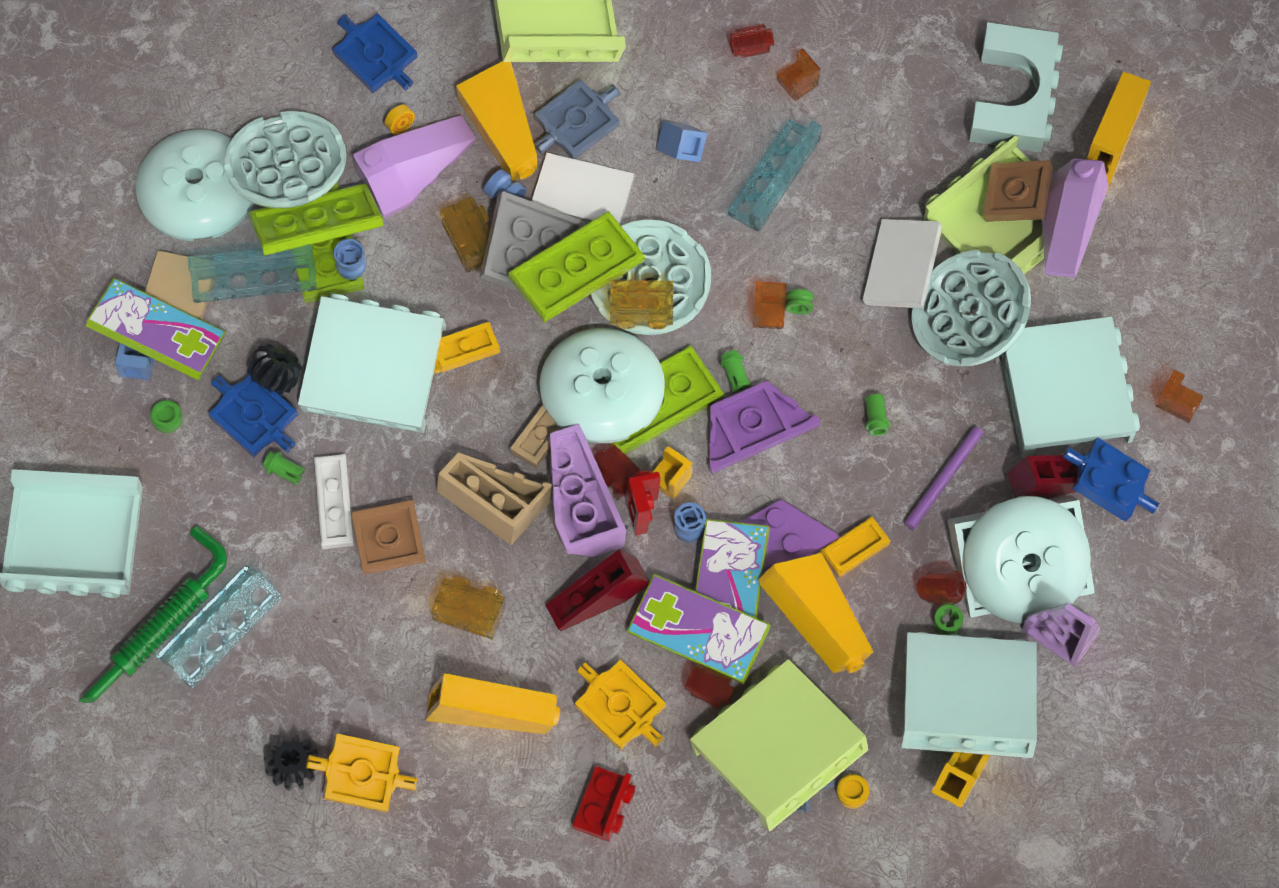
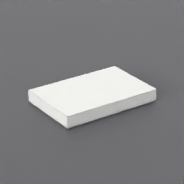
(582, 188)
(902, 263)

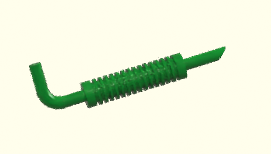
(164, 621)

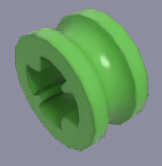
(799, 301)
(954, 611)

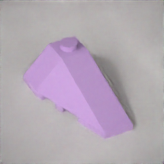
(410, 161)
(1071, 214)
(581, 500)
(1063, 631)

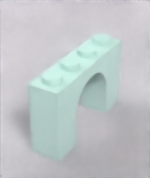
(1035, 55)

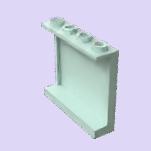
(371, 363)
(1069, 385)
(71, 533)
(970, 695)

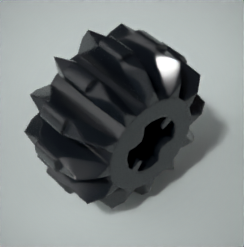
(274, 369)
(292, 751)

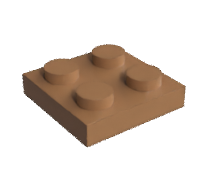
(1018, 191)
(388, 537)

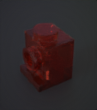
(615, 469)

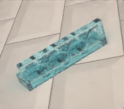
(780, 178)
(247, 263)
(209, 620)

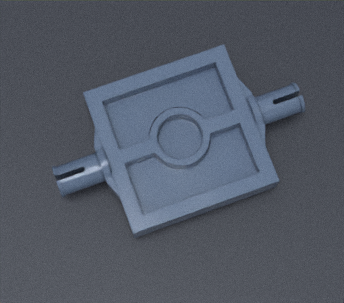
(577, 119)

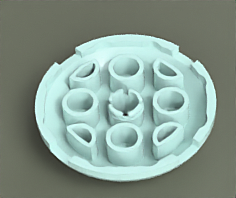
(285, 159)
(184, 208)
(668, 257)
(959, 287)
(603, 410)
(1005, 537)

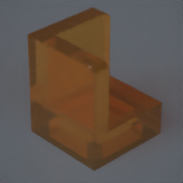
(800, 76)
(769, 305)
(1179, 399)

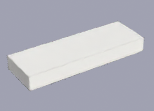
(333, 501)

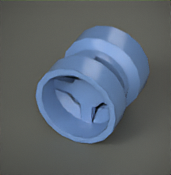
(501, 182)
(350, 252)
(688, 529)

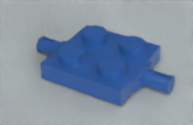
(375, 53)
(252, 415)
(1111, 479)

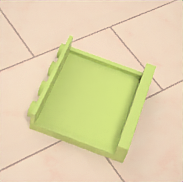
(558, 31)
(963, 221)
(780, 743)

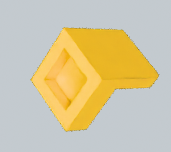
(674, 472)

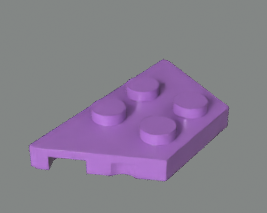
(753, 424)
(791, 533)

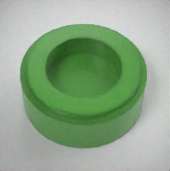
(166, 416)

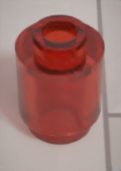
(751, 41)
(942, 587)
(710, 686)

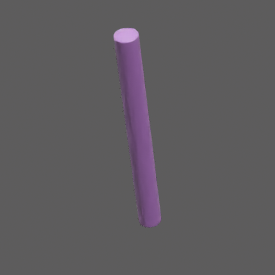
(943, 478)

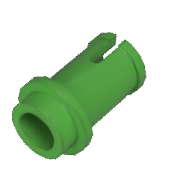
(735, 370)
(876, 412)
(283, 467)

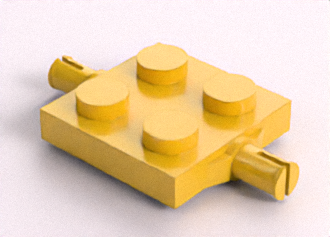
(620, 705)
(361, 773)

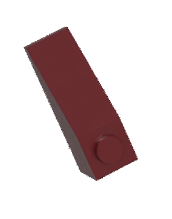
(1043, 476)
(599, 590)

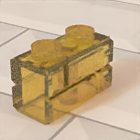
(467, 231)
(641, 303)
(468, 607)

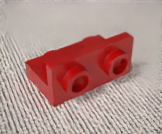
(640, 494)
(603, 803)

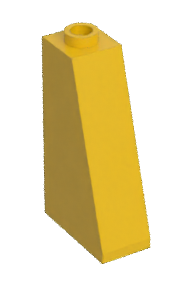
(500, 118)
(1118, 122)
(818, 610)
(491, 705)

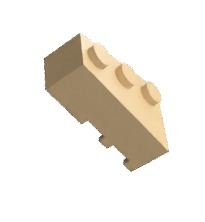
(492, 496)

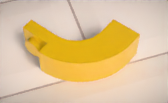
(960, 777)

